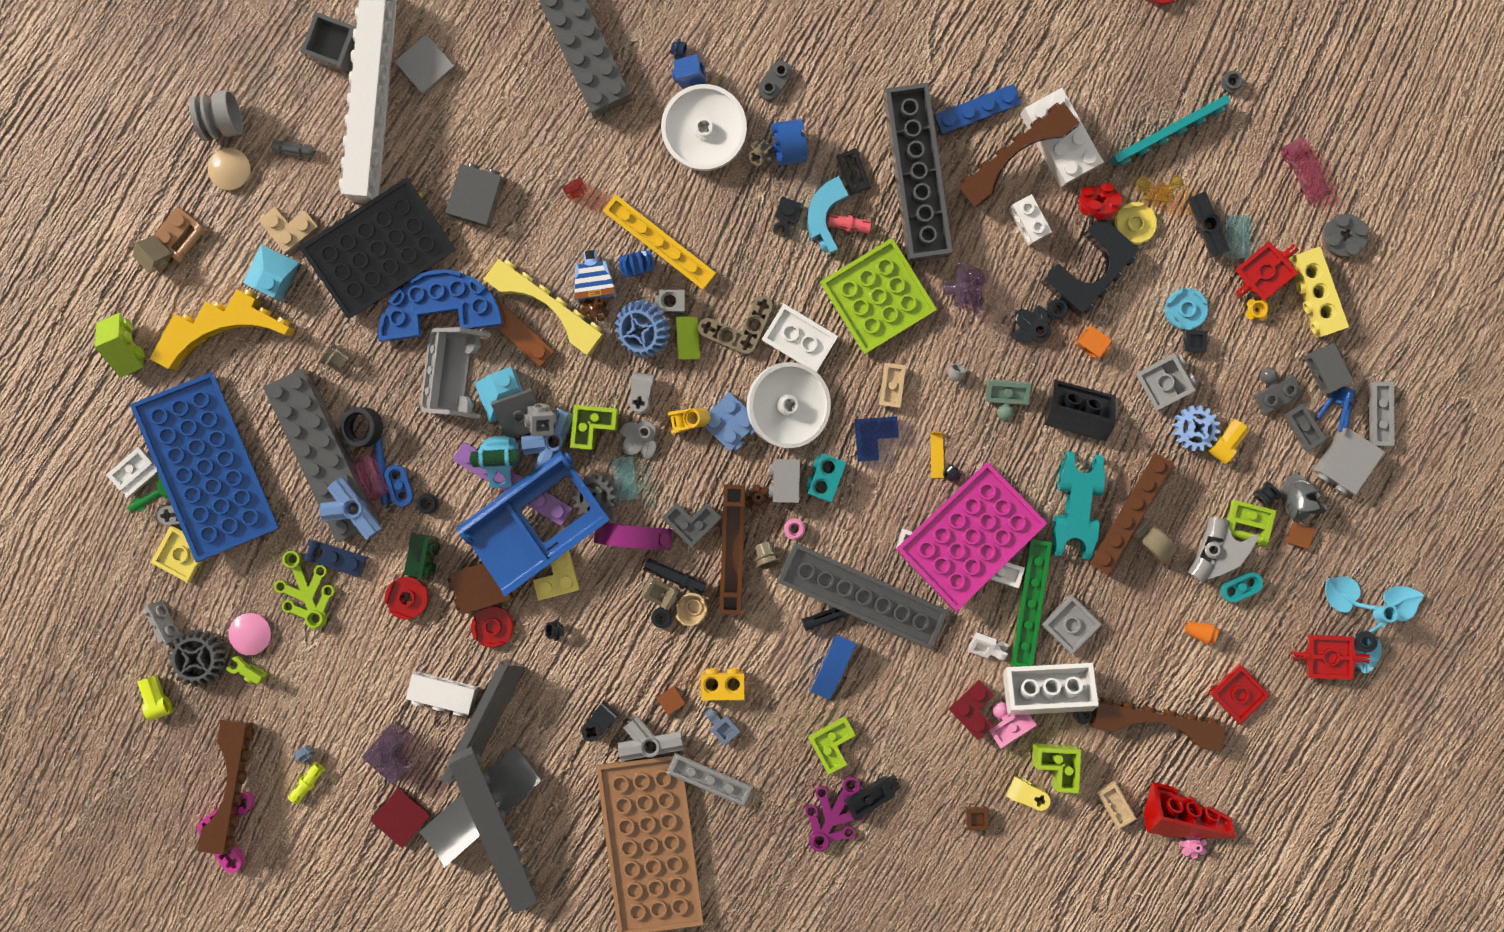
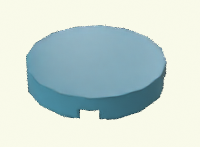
(1186, 309)

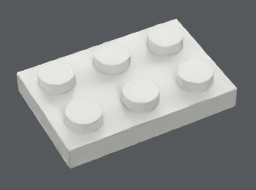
(799, 338)

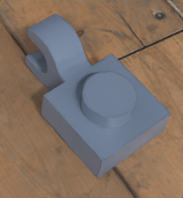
(723, 727)

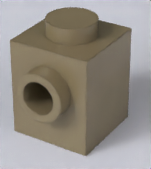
(151, 254)

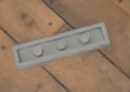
(709, 779)

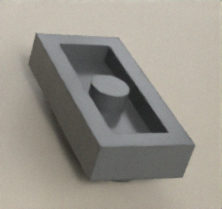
(1304, 427)

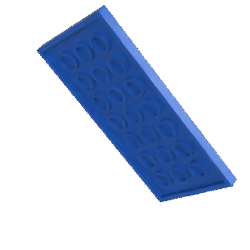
(204, 467)

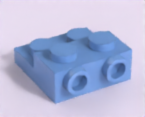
(730, 422)

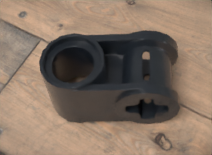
(601, 719)

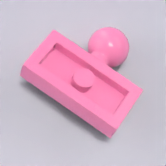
(1011, 726)

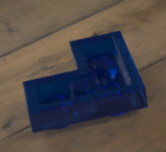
(869, 431)

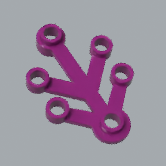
(831, 816)

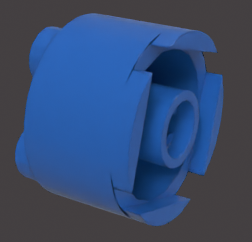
(790, 143)

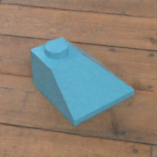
(271, 273)
(495, 387)

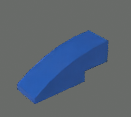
(833, 666)

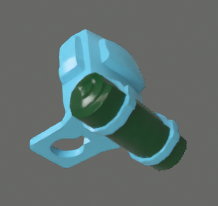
(495, 456)

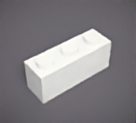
(442, 693)

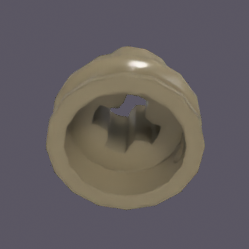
(334, 357)
(767, 556)

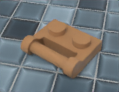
(175, 229)

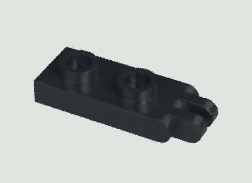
(872, 796)

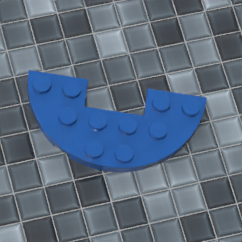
(434, 294)

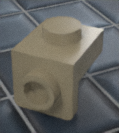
(659, 593)

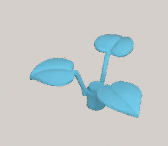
(1400, 606)

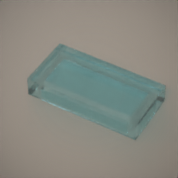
(1238, 236)

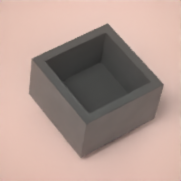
(329, 42)

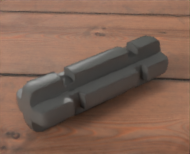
(291, 148)

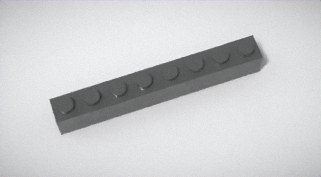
(492, 830)

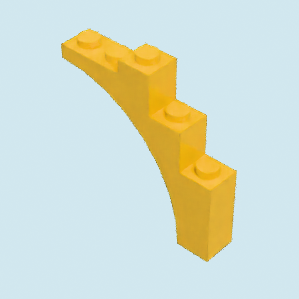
(186, 332)

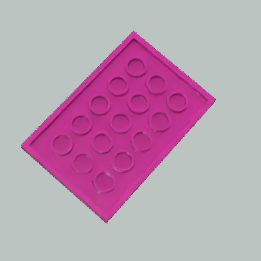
(971, 536)

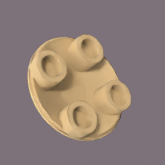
(229, 169)

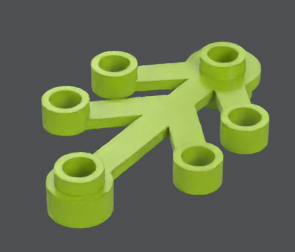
(306, 592)

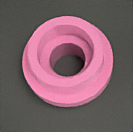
(794, 536)

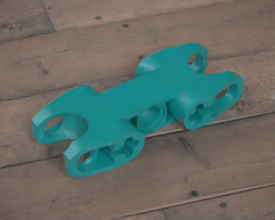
(1076, 520)

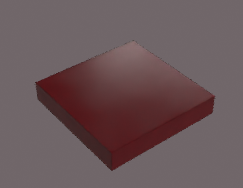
(400, 817)

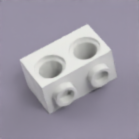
(1030, 220)

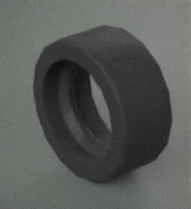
(346, 427)

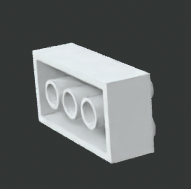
(1069, 156)
(1050, 689)

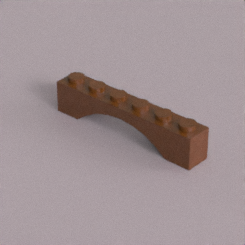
(1053, 126)
(1139, 501)
(732, 549)
(1202, 733)
(234, 742)

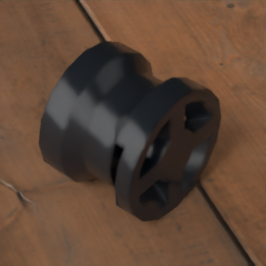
(1267, 494)

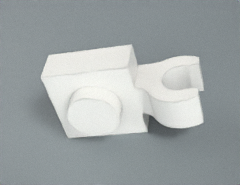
(986, 646)

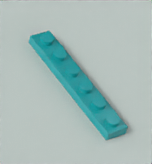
(1178, 128)

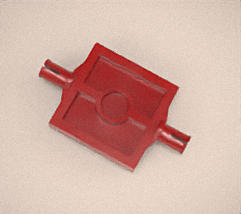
(1266, 271)
(1330, 657)

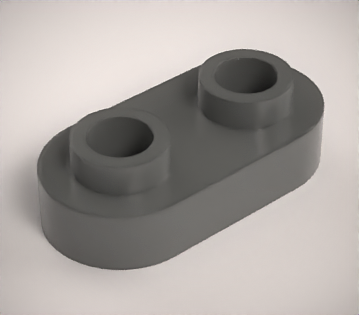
(775, 80)

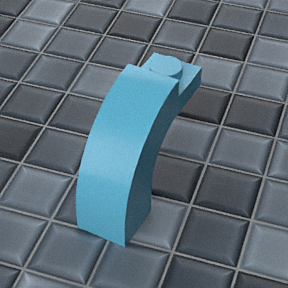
(825, 198)

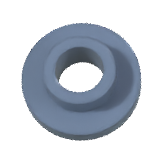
(304, 754)

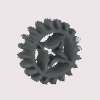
(183, 649)

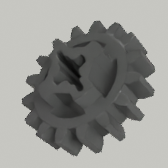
(604, 494)

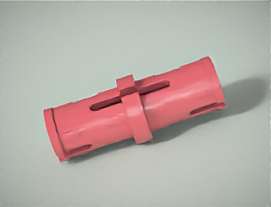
(849, 223)

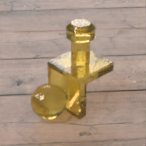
(1160, 192)

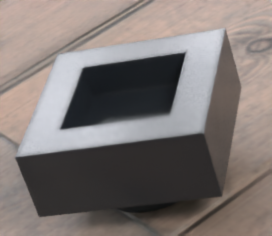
(1195, 341)

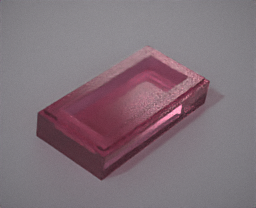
(370, 477)

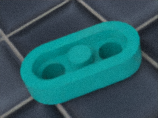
(1240, 587)

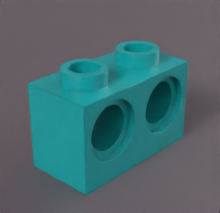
(831, 480)

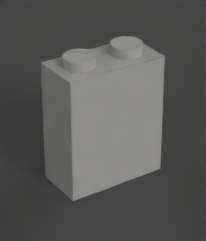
(1348, 462)

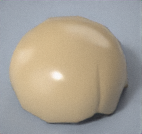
(691, 609)

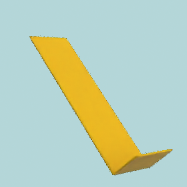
(937, 455)

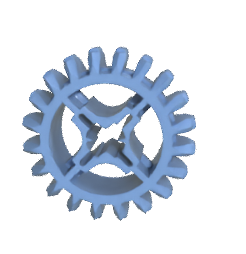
(642, 341)

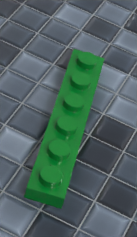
(1031, 603)

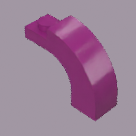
(633, 536)

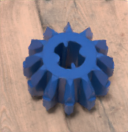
(636, 263)

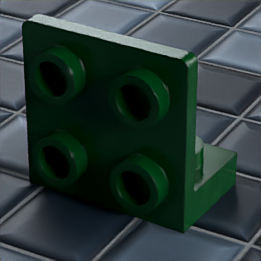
(421, 556)

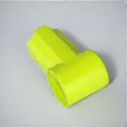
(155, 703)

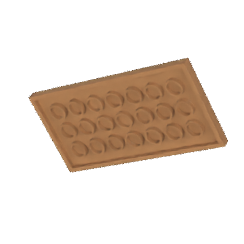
(649, 846)

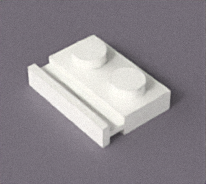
(133, 472)

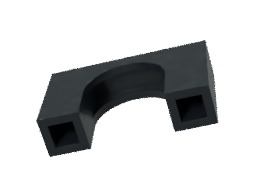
(1117, 254)

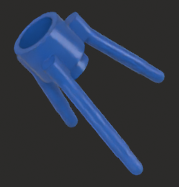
(1344, 398)

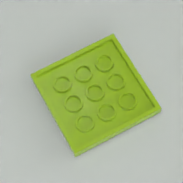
(878, 296)

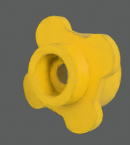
(1262, 310)

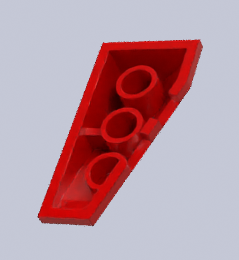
(1177, 816)

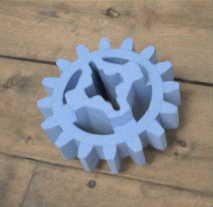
(1201, 435)

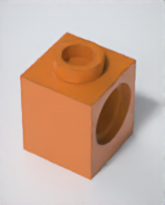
(1094, 343)

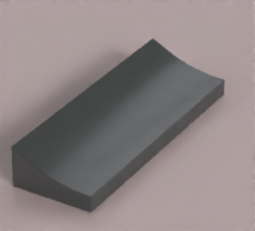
(489, 710)
(454, 828)

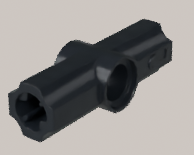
(1202, 211)

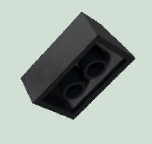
(1080, 410)

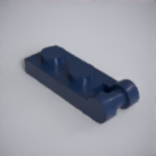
(335, 558)

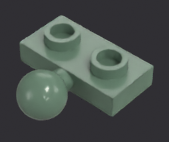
(1007, 393)

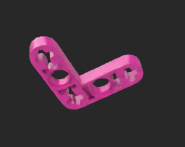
(236, 853)

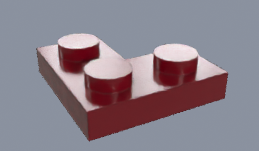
(967, 709)

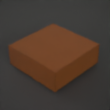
(1300, 535)
(671, 700)

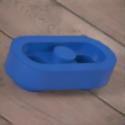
(398, 486)

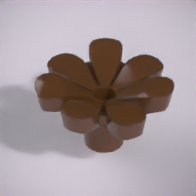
(595, 308)
(754, 501)

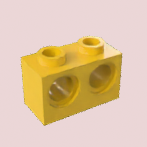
(723, 691)

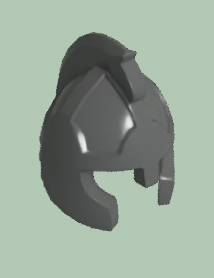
(1301, 498)

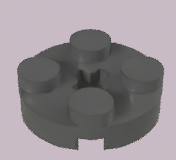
(1357, 231)

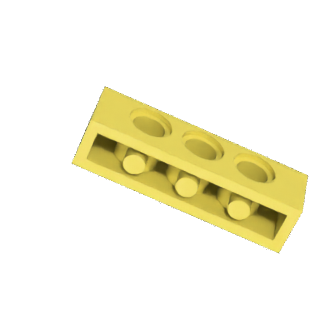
(1328, 297)

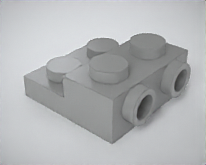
(1167, 380)

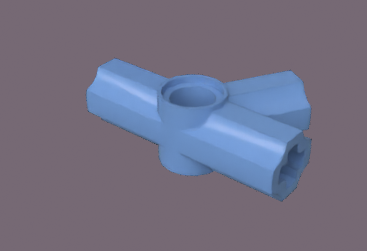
(542, 445)
(341, 509)

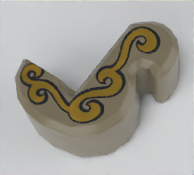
(1155, 541)

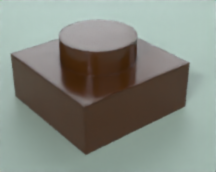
(977, 818)

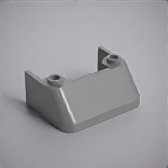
(447, 371)

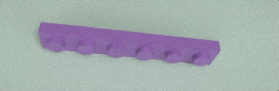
(545, 504)

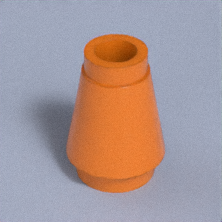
(1201, 631)

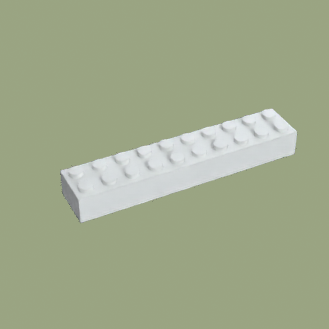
(368, 100)

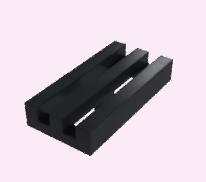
(859, 188)

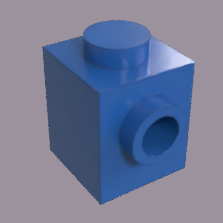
(689, 71)

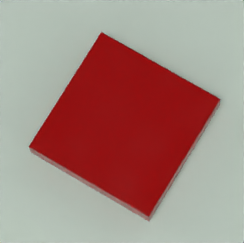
(1239, 694)

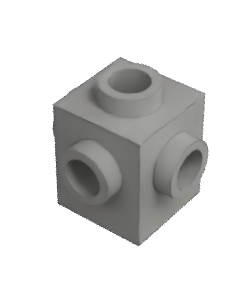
(540, 420)

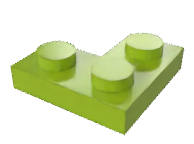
(826, 743)

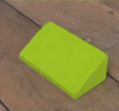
(688, 338)

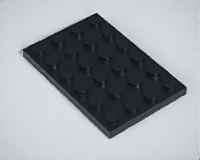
(377, 248)

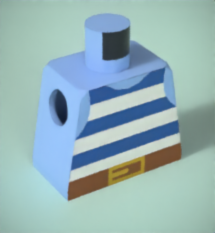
(593, 279)

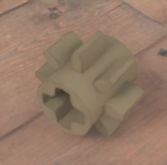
(761, 153)

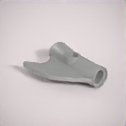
(1229, 555)

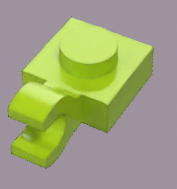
(250, 672)

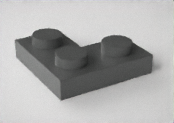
(691, 528)

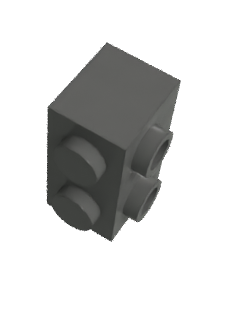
(1328, 368)

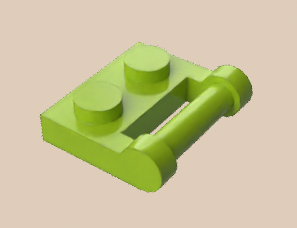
(1251, 516)

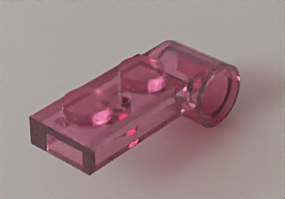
(1306, 168)

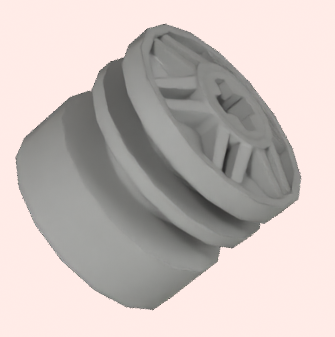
(216, 115)

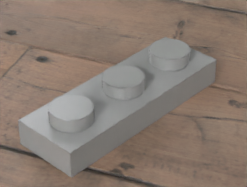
(1381, 413)

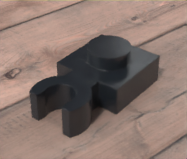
(786, 213)

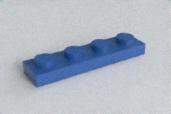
(977, 109)

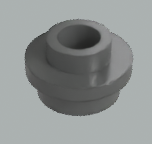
(1236, 77)

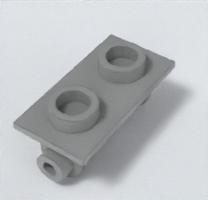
(160, 617)

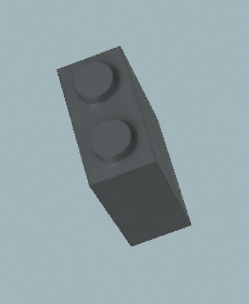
(475, 195)

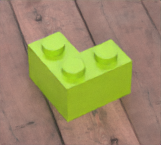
(116, 345)
(587, 420)
(1064, 762)

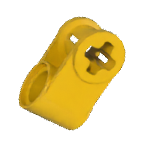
(685, 419)

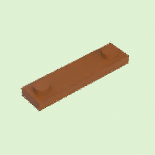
(524, 337)

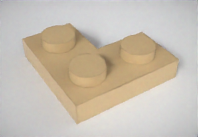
(288, 234)

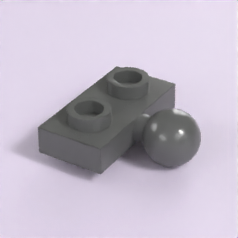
(1278, 392)

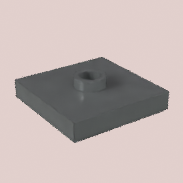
(511, 412)

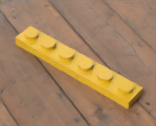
(659, 242)

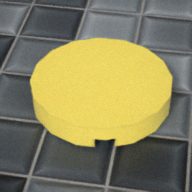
(1136, 222)

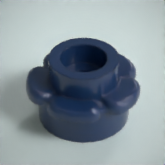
(679, 49)

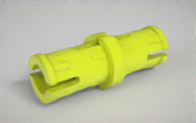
(306, 783)

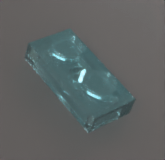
(625, 478)

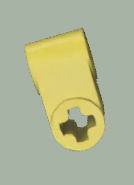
(1025, 793)

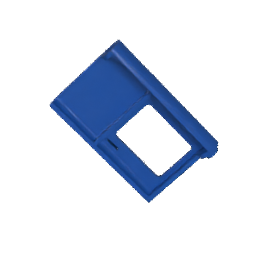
(507, 539)

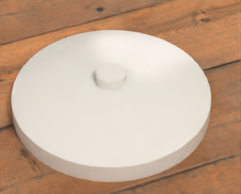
(704, 127)
(788, 405)

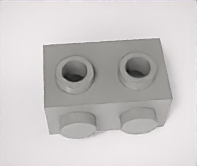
(785, 480)

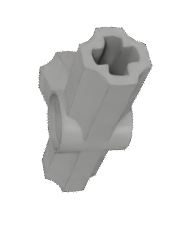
(641, 735)

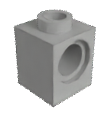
(678, 308)

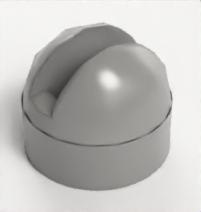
(956, 372)

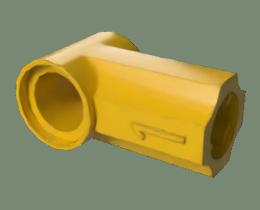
(1226, 445)

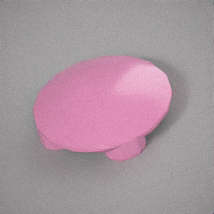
(250, 634)

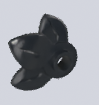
(1029, 323)

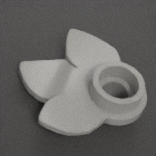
(637, 441)

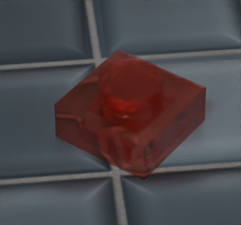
(574, 188)

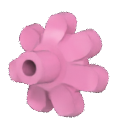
(1193, 846)

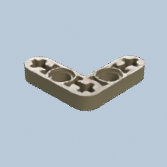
(738, 336)

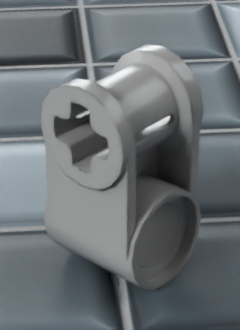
(641, 388)

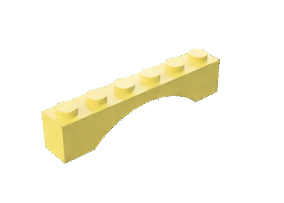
(508, 281)

